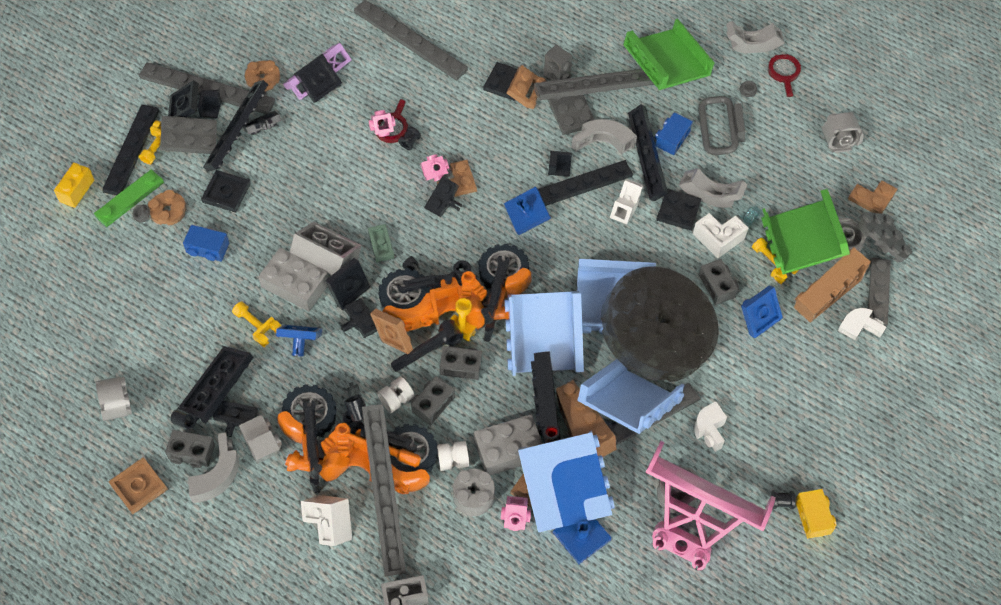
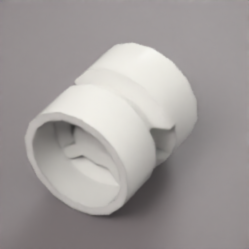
(390, 399)
(453, 455)

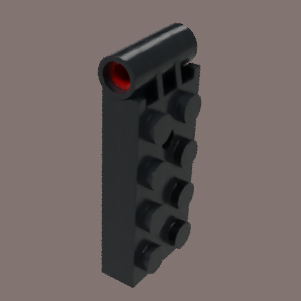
(545, 397)

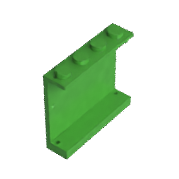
(669, 56)
(806, 235)

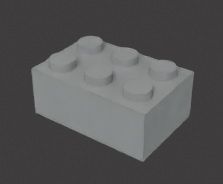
(324, 247)
(293, 279)
(500, 443)

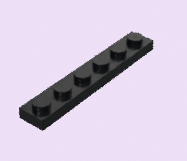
(239, 120)
(130, 150)
(647, 153)
(585, 182)

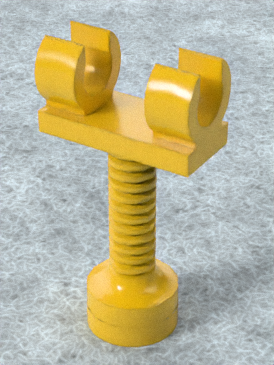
(148, 156)
(761, 246)
(463, 308)
(241, 310)

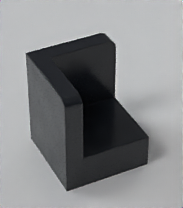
(209, 104)
(560, 163)

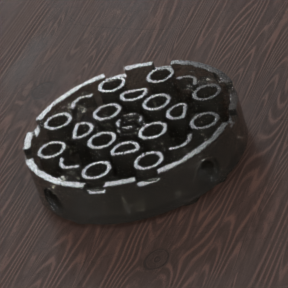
(659, 324)

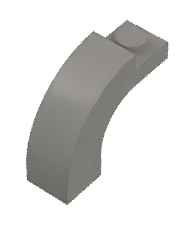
(754, 41)
(607, 131)
(710, 192)
(217, 480)

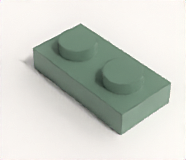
(381, 243)

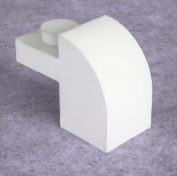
(627, 201)
(859, 319)
(706, 425)

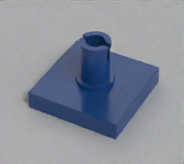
(527, 210)
(761, 311)
(299, 334)
(582, 538)

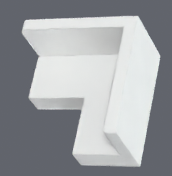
(719, 237)
(332, 518)

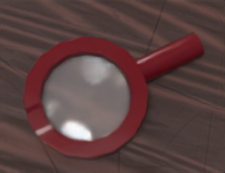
(784, 69)
(400, 125)

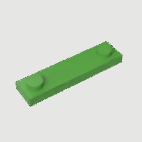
(128, 198)

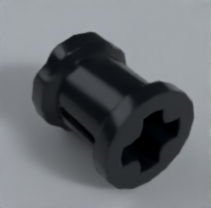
(405, 139)
(784, 499)

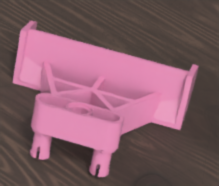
(699, 549)

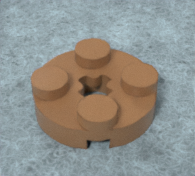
(271, 72)
(164, 199)

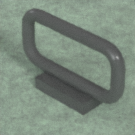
(736, 125)

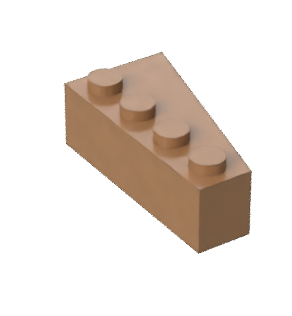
(832, 285)
(582, 419)

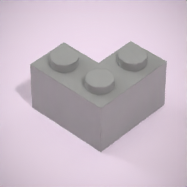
(259, 439)
(405, 592)

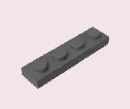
(879, 289)

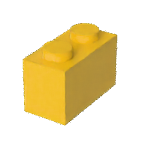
(74, 185)
(815, 513)

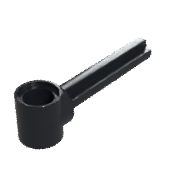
(448, 333)
(354, 402)

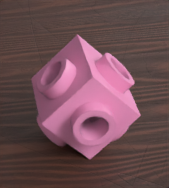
(389, 123)
(429, 172)
(515, 513)

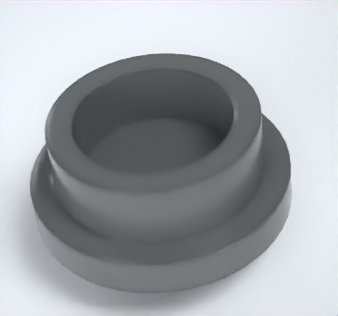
(748, 89)
(141, 213)

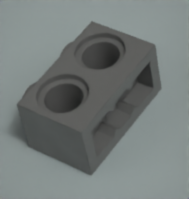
(557, 64)
(714, 283)
(460, 367)
(436, 402)
(192, 444)

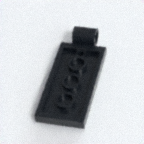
(211, 387)

